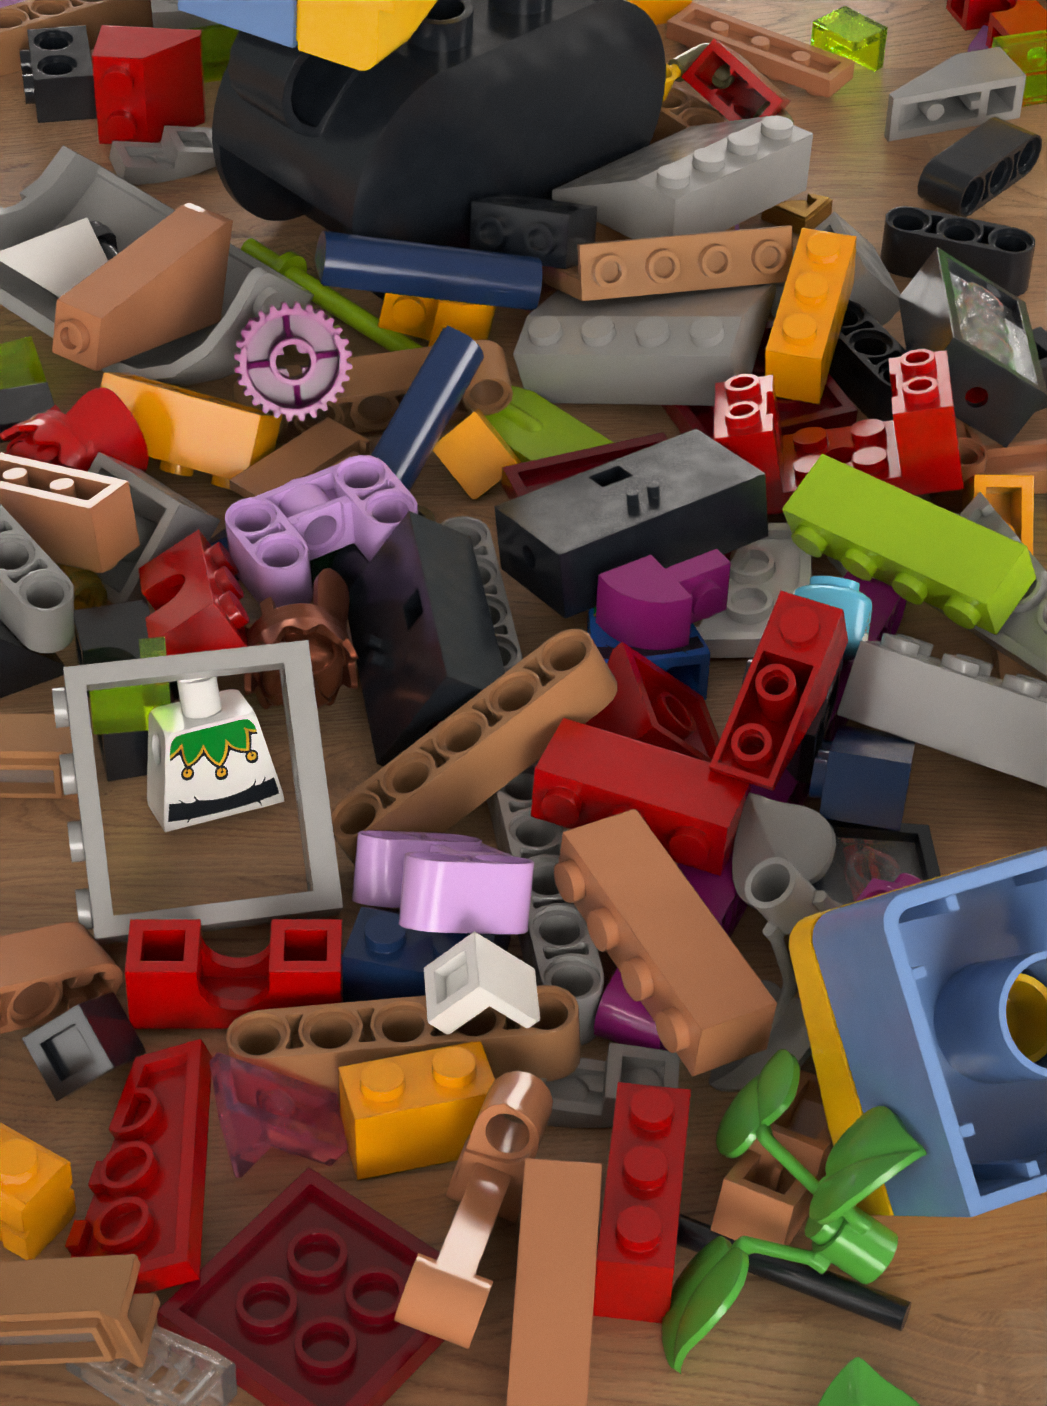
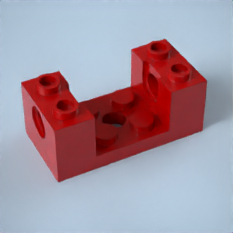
(910, 452)

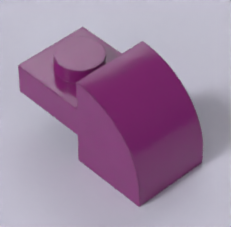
(657, 604)

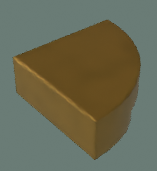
(800, 213)

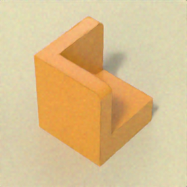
(475, 454)

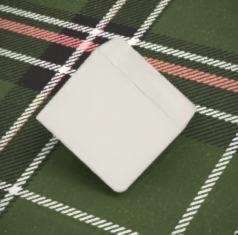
(476, 977)

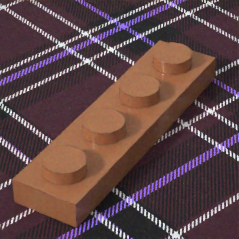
(769, 52)

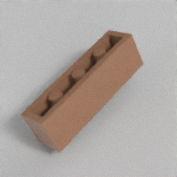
(70, 512)
(664, 942)

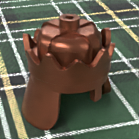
(322, 626)

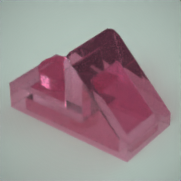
(275, 1111)

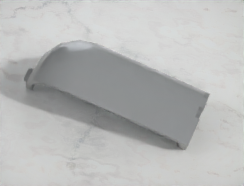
(81, 188)

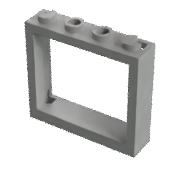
(308, 770)

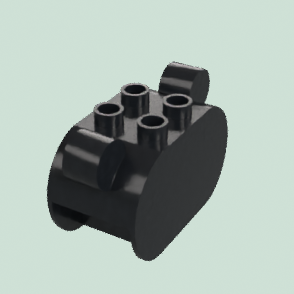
(456, 114)

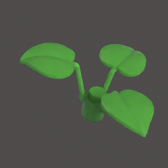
(840, 1231)

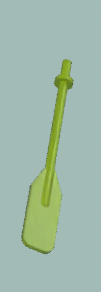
(529, 422)

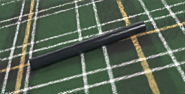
(801, 1277)

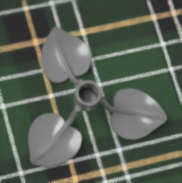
(774, 864)

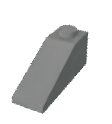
(957, 95)

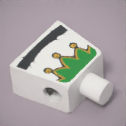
(207, 757)

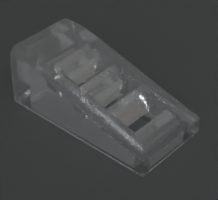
(209, 1373)

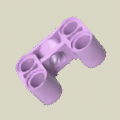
(309, 517)
(443, 882)

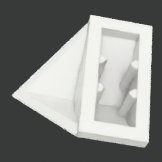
(58, 257)

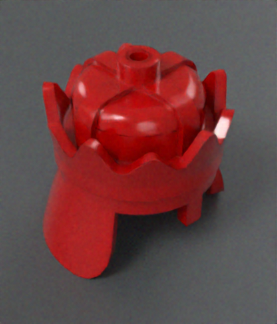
(73, 439)

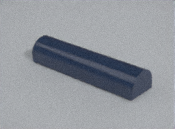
(428, 270)
(429, 404)

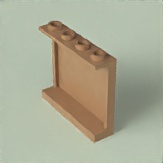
(675, 263)

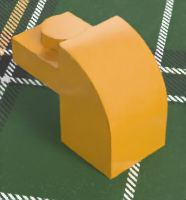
(428, 317)

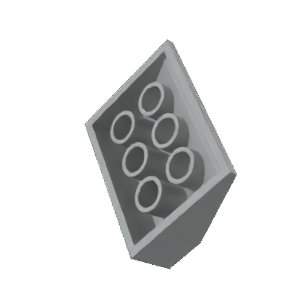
(698, 178)
(642, 346)

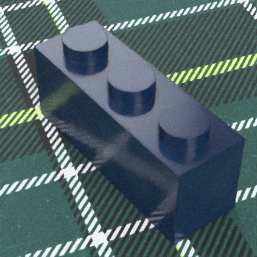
(863, 777)

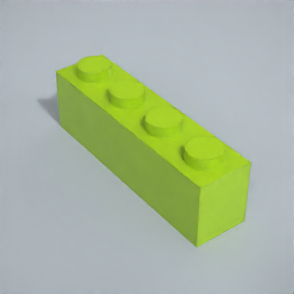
(909, 545)

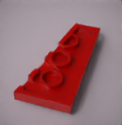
(155, 1174)

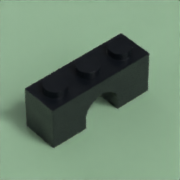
(112, 635)

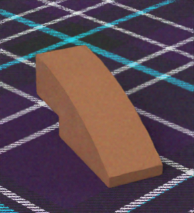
(759, 1193)

